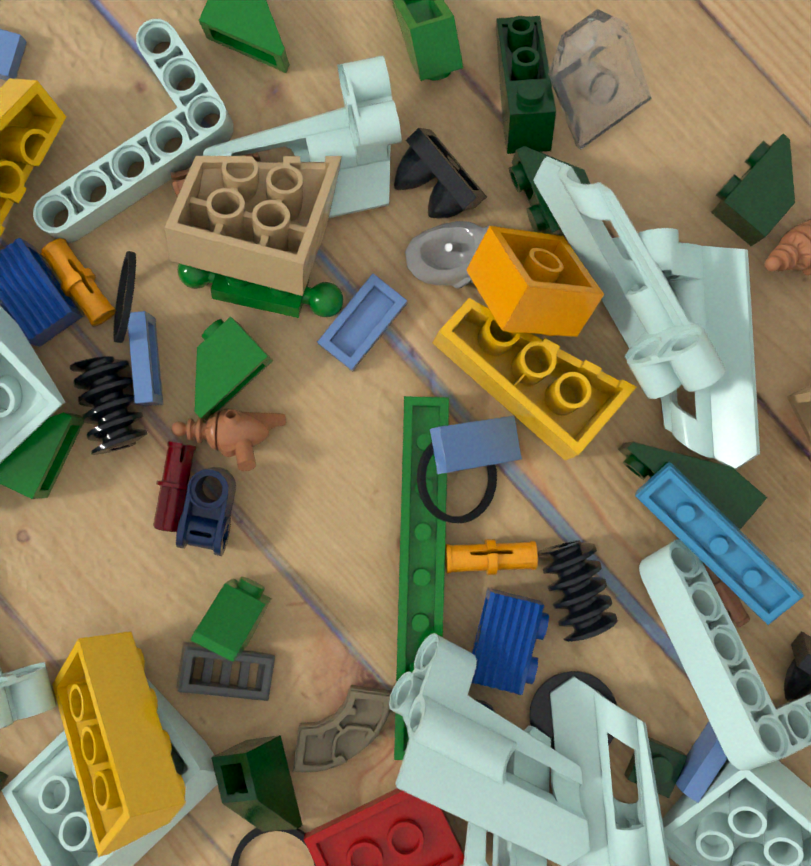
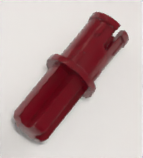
(173, 486)

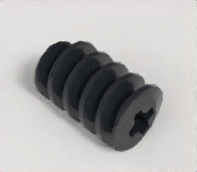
(108, 403)
(579, 589)

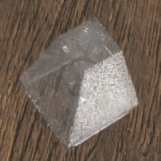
(597, 76)

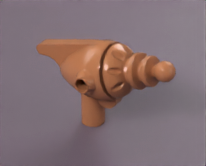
(792, 251)
(232, 432)

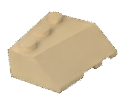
(253, 218)

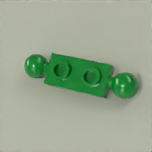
(323, 299)

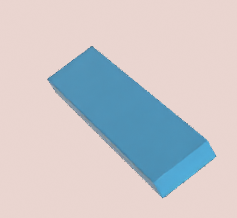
(719, 543)

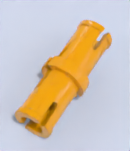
(77, 281)
(491, 557)

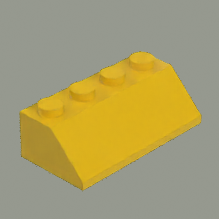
(117, 741)

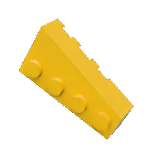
(26, 132)
(533, 379)

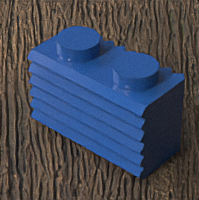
(33, 294)
(507, 641)

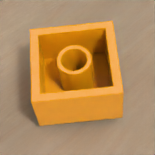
(533, 282)

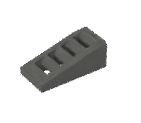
(205, 686)

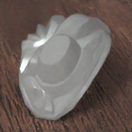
(444, 253)

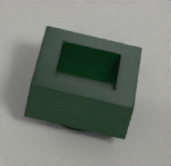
(666, 764)

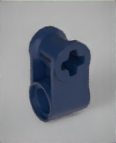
(203, 520)

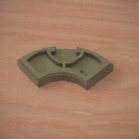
(344, 733)

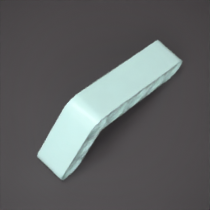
(145, 146)
(719, 664)

